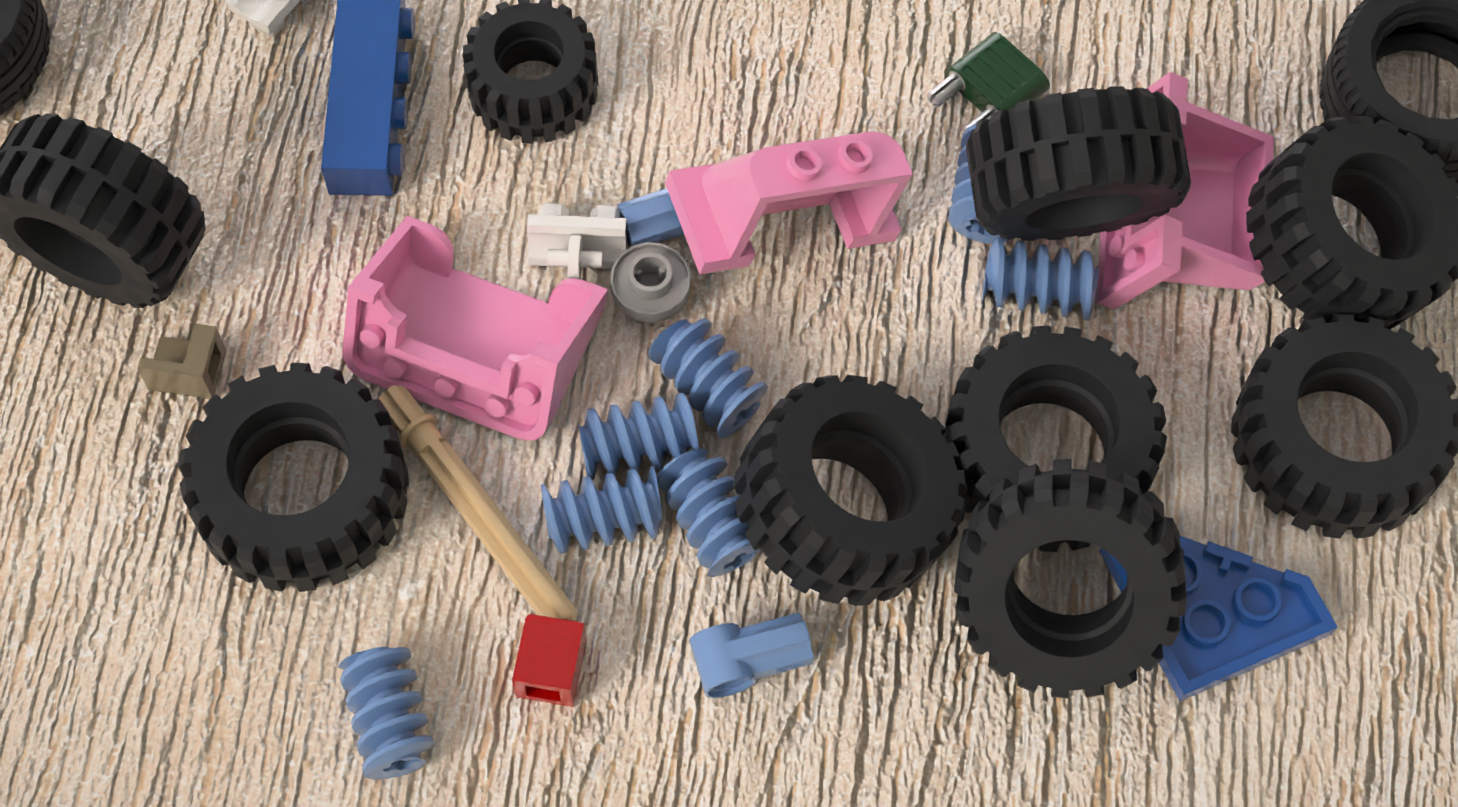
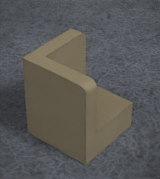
(186, 365)

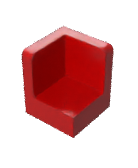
(549, 660)

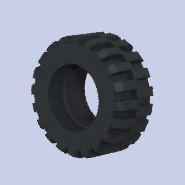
(1078, 164)
(1396, 190)
(96, 211)
(1377, 369)
(1063, 373)
(281, 411)
(815, 537)
(1056, 647)

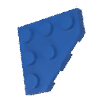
(1235, 616)

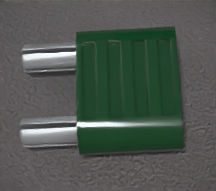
(991, 78)

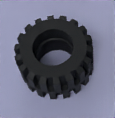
(524, 35)

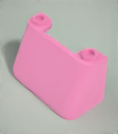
(465, 338)

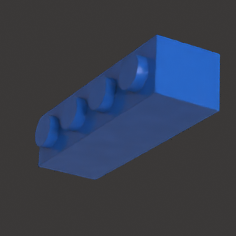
(366, 97)

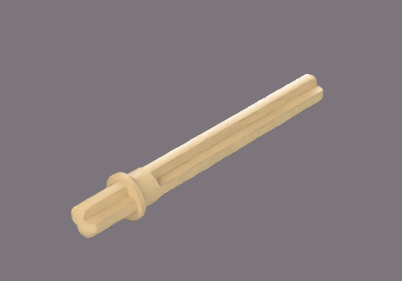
(484, 517)

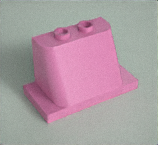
(725, 200)
(1207, 233)

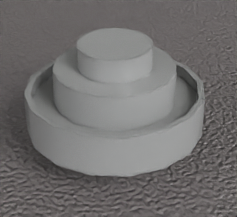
(650, 282)

